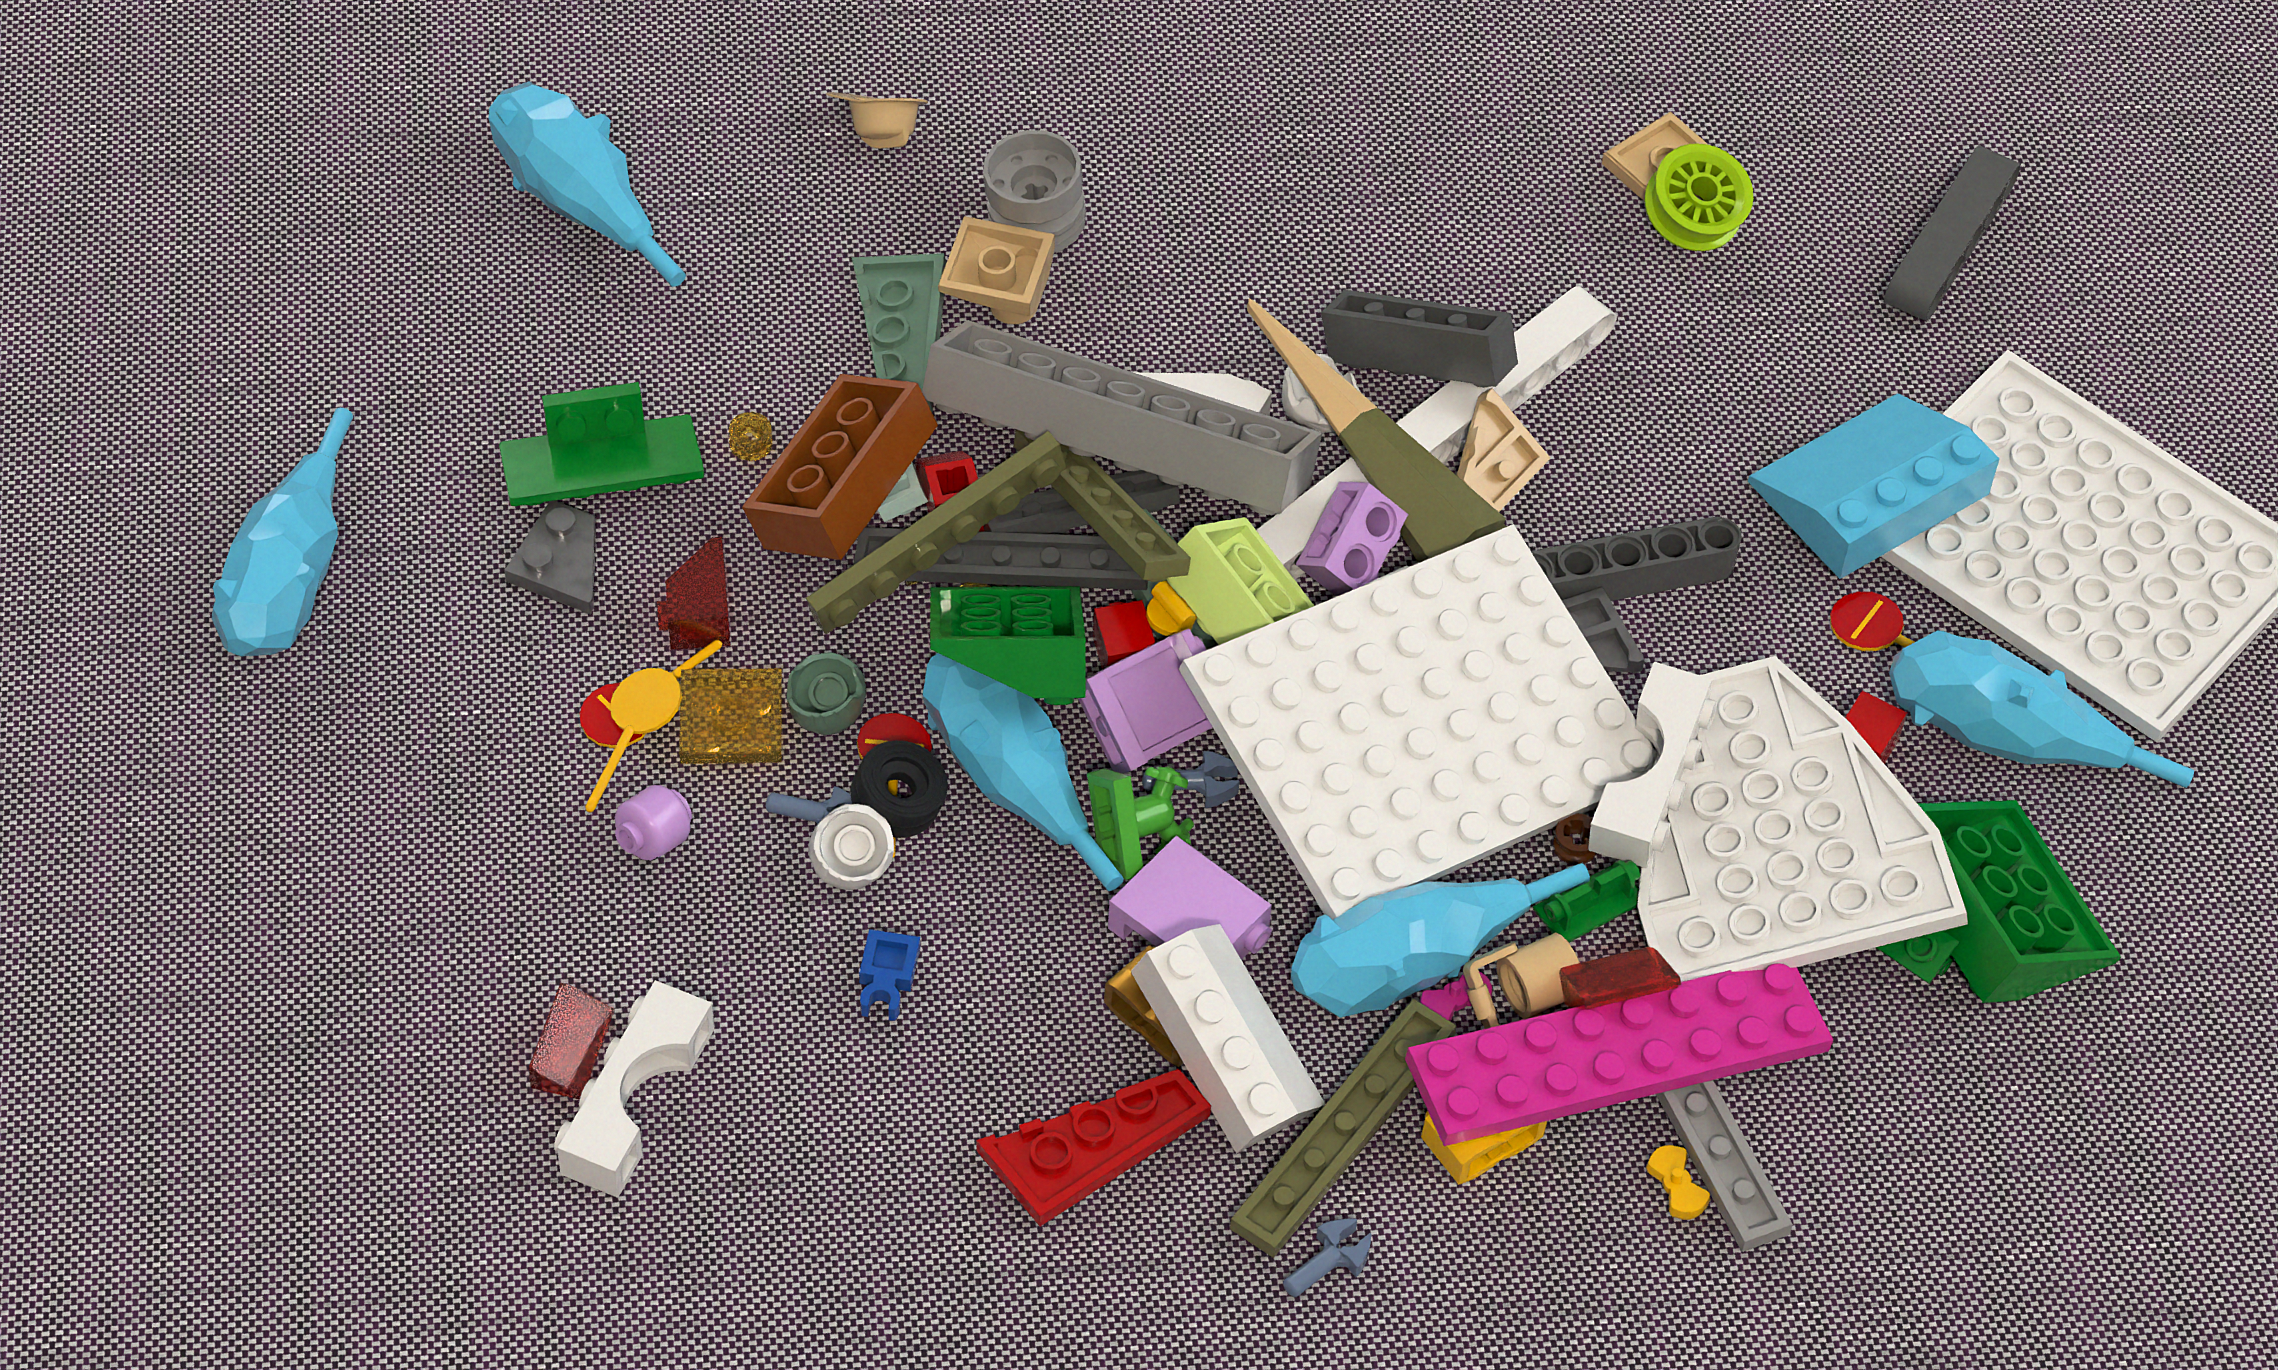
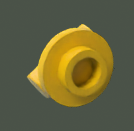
(1168, 611)

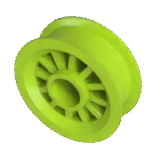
(1684, 217)

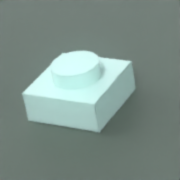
(904, 496)

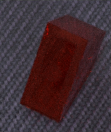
(697, 600)

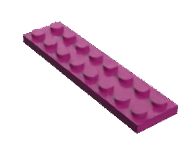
(1616, 1051)

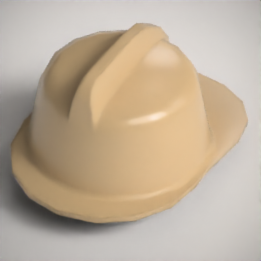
(882, 121)

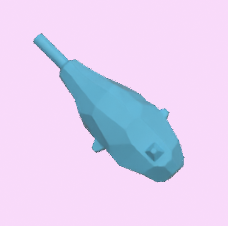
(573, 168)
(281, 555)
(2012, 708)
(1011, 755)
(1411, 938)

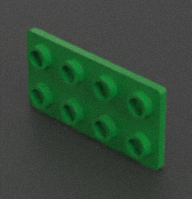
(599, 447)

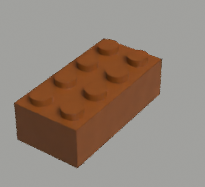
(840, 466)

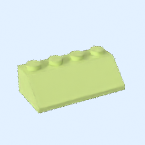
(1235, 580)

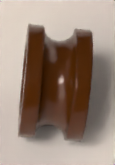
(1564, 845)

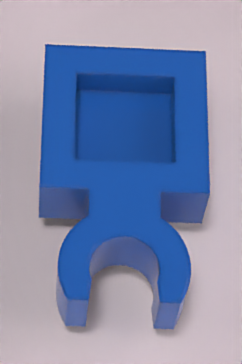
(887, 967)

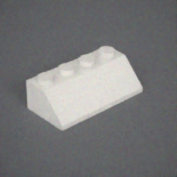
(1226, 1035)

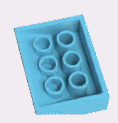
(1877, 481)

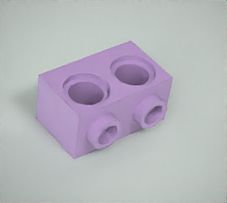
(1346, 536)

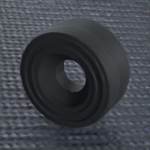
(914, 767)

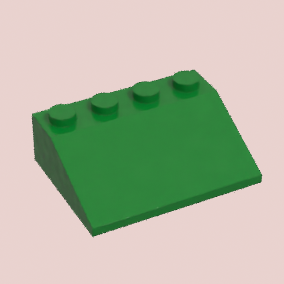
(1015, 636)
(2021, 908)

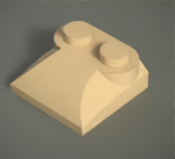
(999, 268)

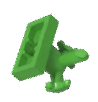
(1125, 818)

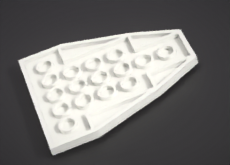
(1790, 840)

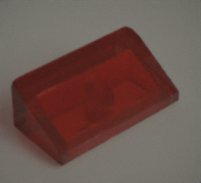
(1617, 978)
(569, 1042)

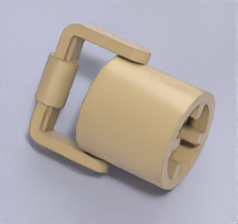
(1525, 975)

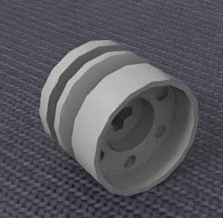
(1036, 185)

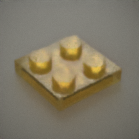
(731, 716)

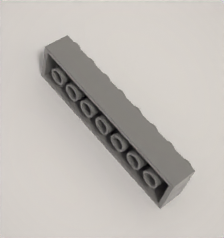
(1121, 417)

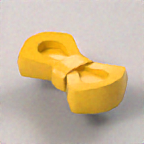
(1685, 1197)

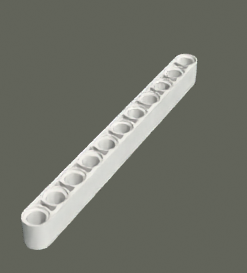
(1442, 422)

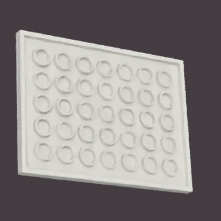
(2099, 551)
(1419, 721)

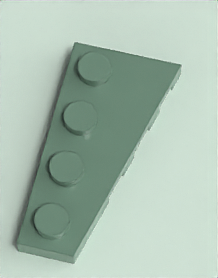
(901, 311)

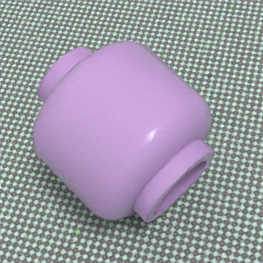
(652, 822)

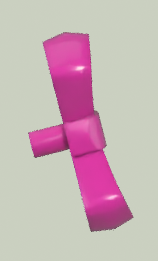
(1451, 997)

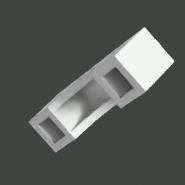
(1634, 812)
(662, 1036)

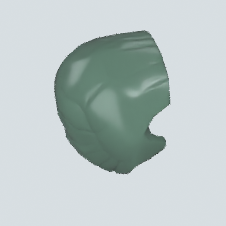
(826, 693)

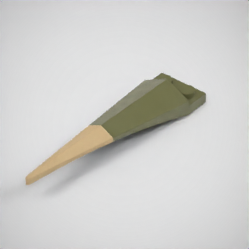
(1438, 503)

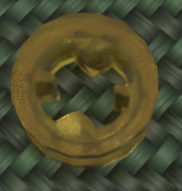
(759, 427)

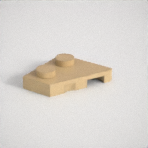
(1498, 452)

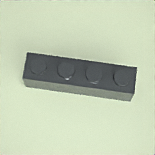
(1420, 338)

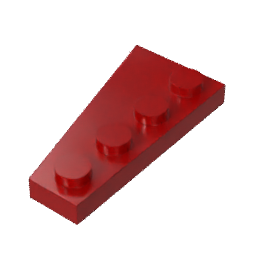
(1077, 1153)

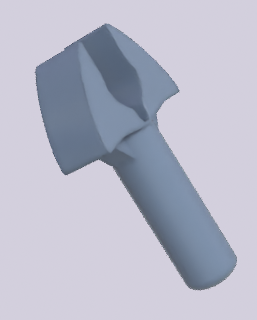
(1202, 779)
(805, 808)
(1331, 1256)

